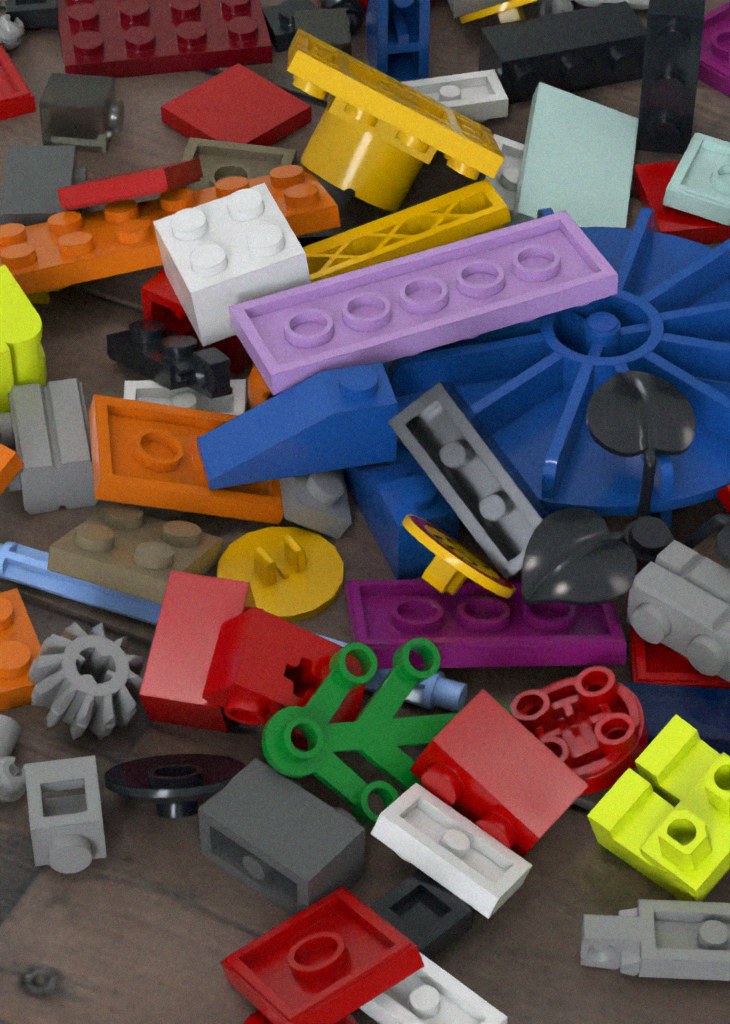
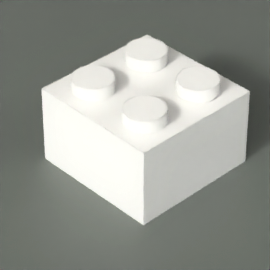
(228, 256)

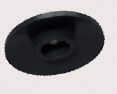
(173, 780)

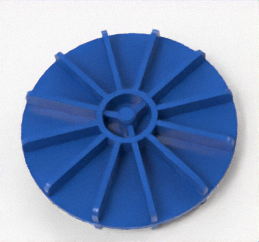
(538, 375)

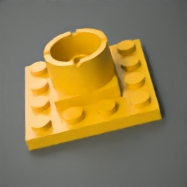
(379, 128)

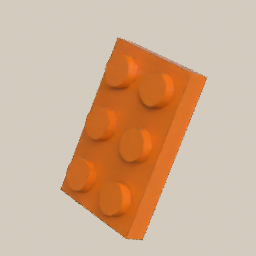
(152, 460)

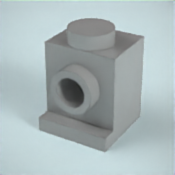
(67, 828)

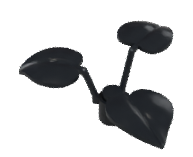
(571, 550)

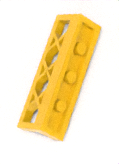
(424, 226)

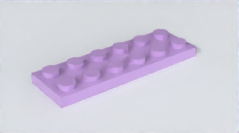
(423, 300)

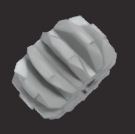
(86, 681)

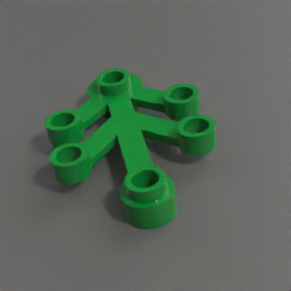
(372, 733)

